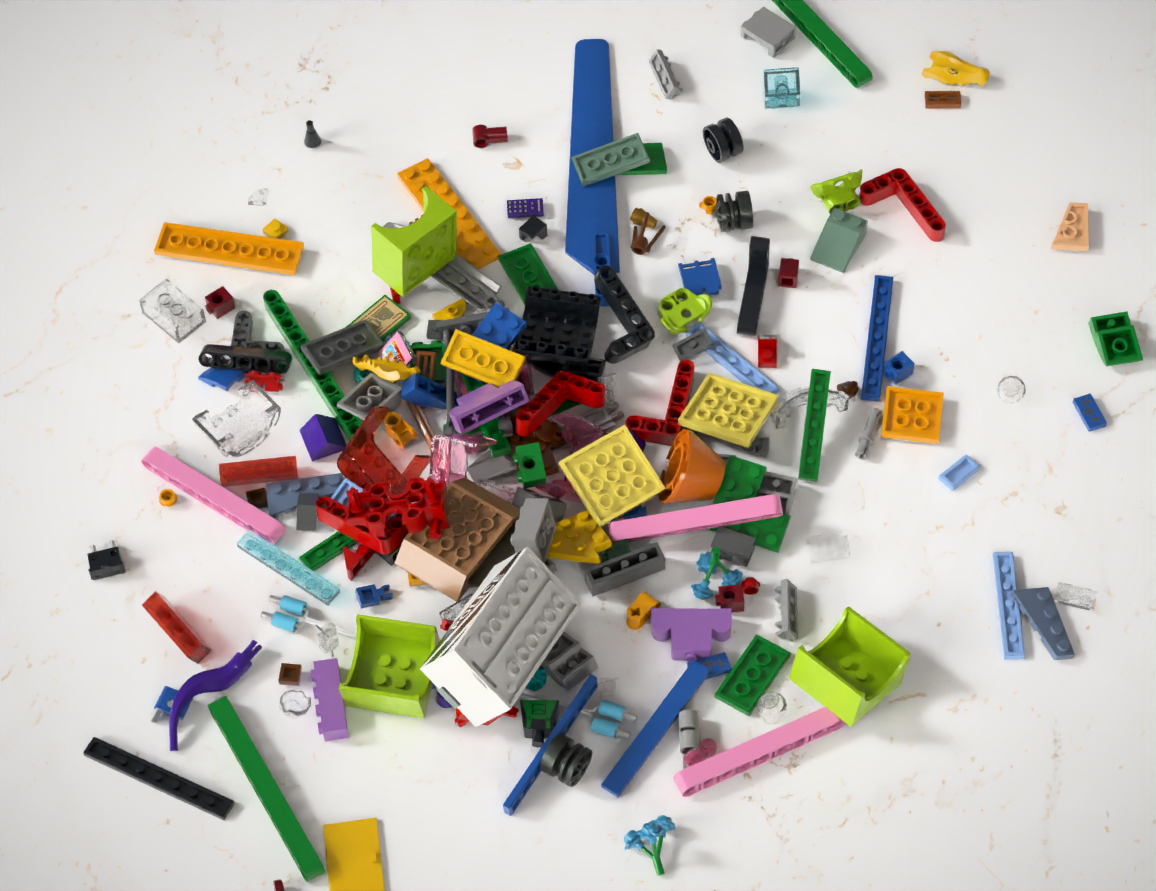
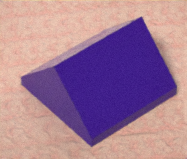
(322, 437)

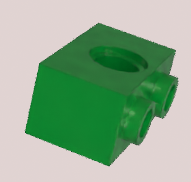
(529, 454)

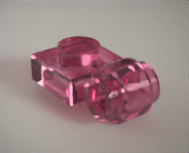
(707, 748)

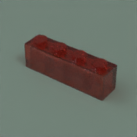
(258, 471)
(176, 627)

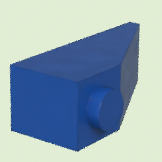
(425, 392)

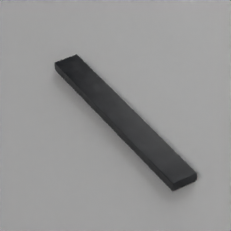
(159, 778)

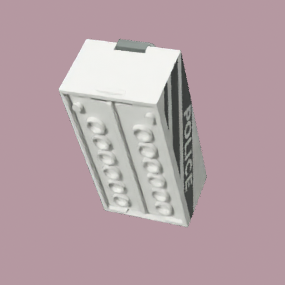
(501, 637)

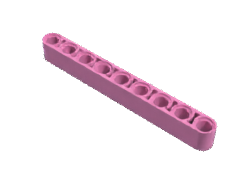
(213, 495)
(696, 519)
(757, 751)

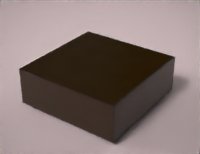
(257, 498)

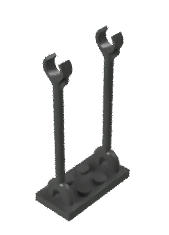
(446, 330)

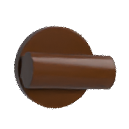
(849, 388)

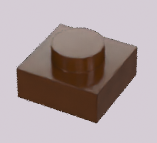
(290, 674)

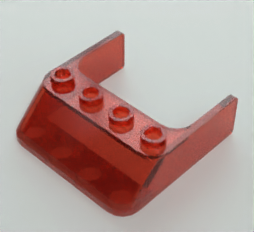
(366, 464)

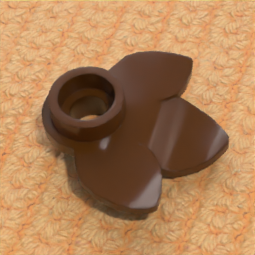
(550, 433)

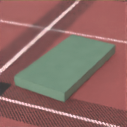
(610, 159)

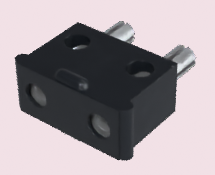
(105, 562)

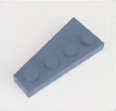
(284, 495)
(1045, 619)

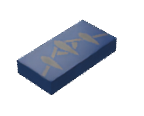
(1089, 412)
(717, 664)

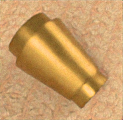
(638, 216)

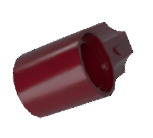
(483, 136)

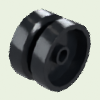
(723, 140)

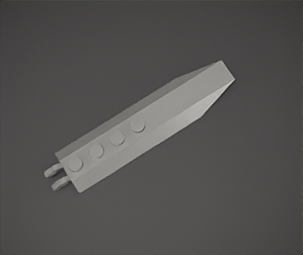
(466, 281)
(490, 467)

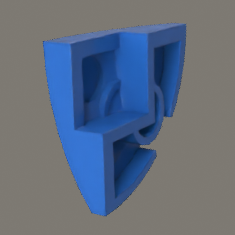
(222, 377)

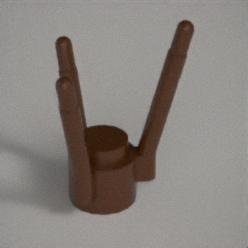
(640, 243)

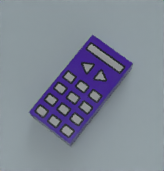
(525, 208)

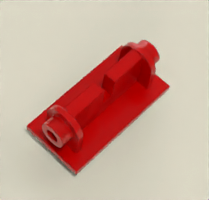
(271, 381)

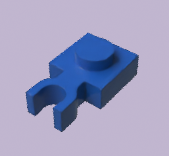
(370, 596)

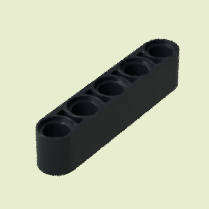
(236, 361)

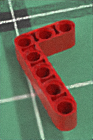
(899, 183)
(680, 393)
(553, 394)
(334, 515)

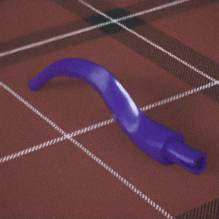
(207, 682)

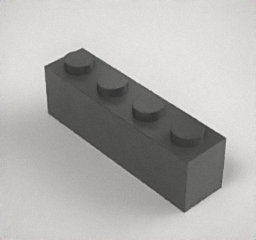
(624, 569)

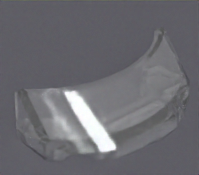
(798, 397)

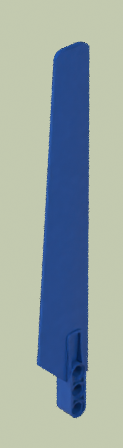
(592, 208)

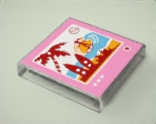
(398, 349)

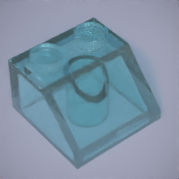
(781, 88)

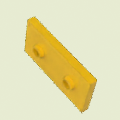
(482, 359)

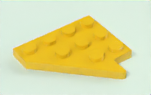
(578, 539)

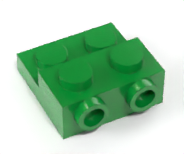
(439, 348)

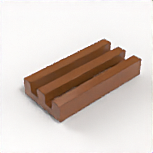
(942, 99)
(432, 366)

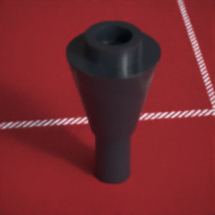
(311, 138)

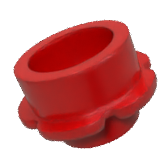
(750, 586)

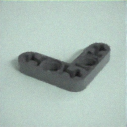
(245, 341)

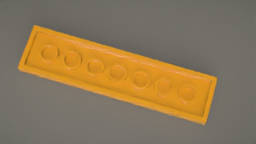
(472, 241)
(229, 248)

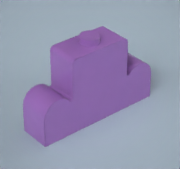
(487, 404)
(691, 630)

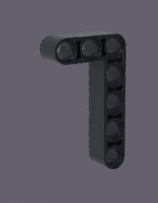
(754, 285)
(625, 316)

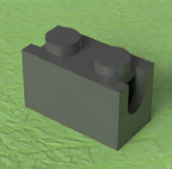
(734, 546)

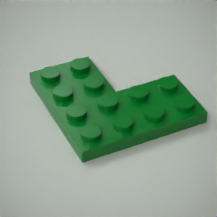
(743, 481)

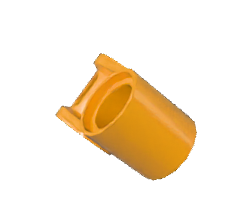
(401, 431)
(640, 610)

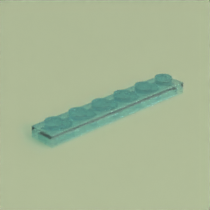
(288, 567)

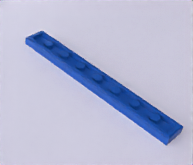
(877, 338)
(563, 727)
(655, 729)

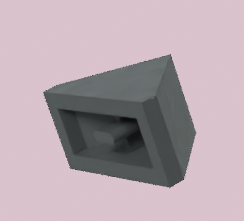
(306, 512)

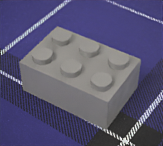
(534, 527)

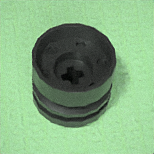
(734, 211)
(566, 760)

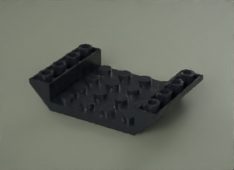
(558, 326)

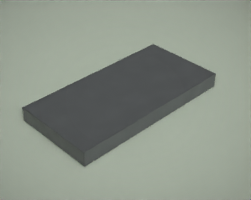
(341, 346)

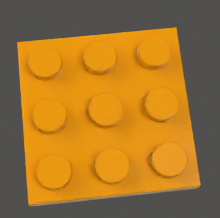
(912, 415)

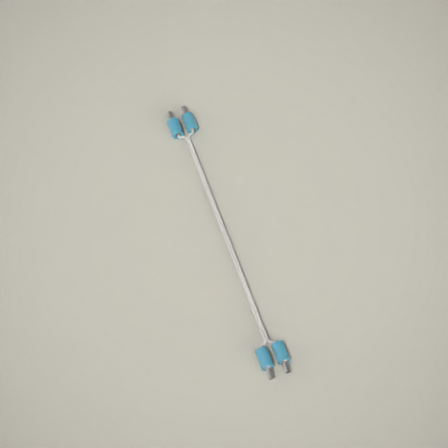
(598, 725)

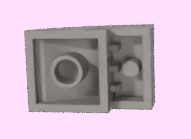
(781, 485)
(568, 662)

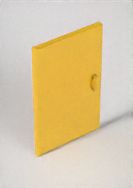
(352, 855)

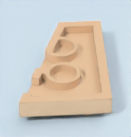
(1074, 229)

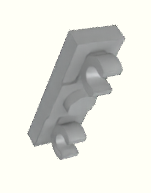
(664, 75)
(787, 610)

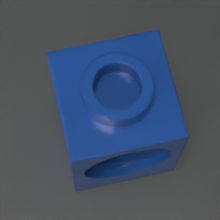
(898, 368)

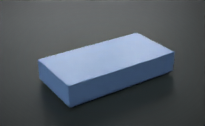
(959, 472)

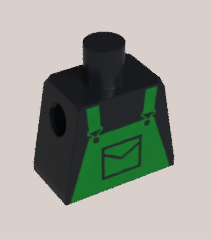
(539, 719)

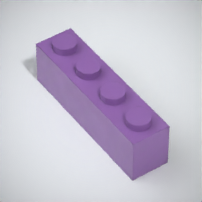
(331, 704)

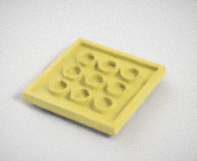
(728, 410)
(612, 476)

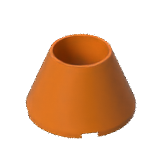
(692, 470)

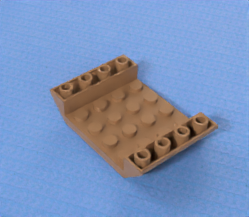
(475, 527)

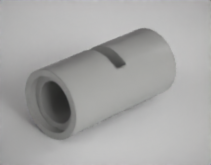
(689, 730)

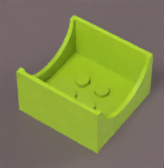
(417, 251)
(387, 666)
(851, 667)

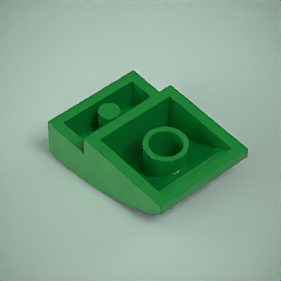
(1115, 339)

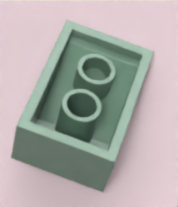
(839, 240)

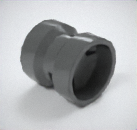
(759, 445)

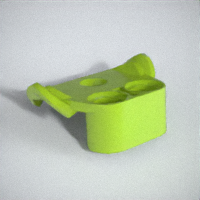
(840, 196)
(672, 319)

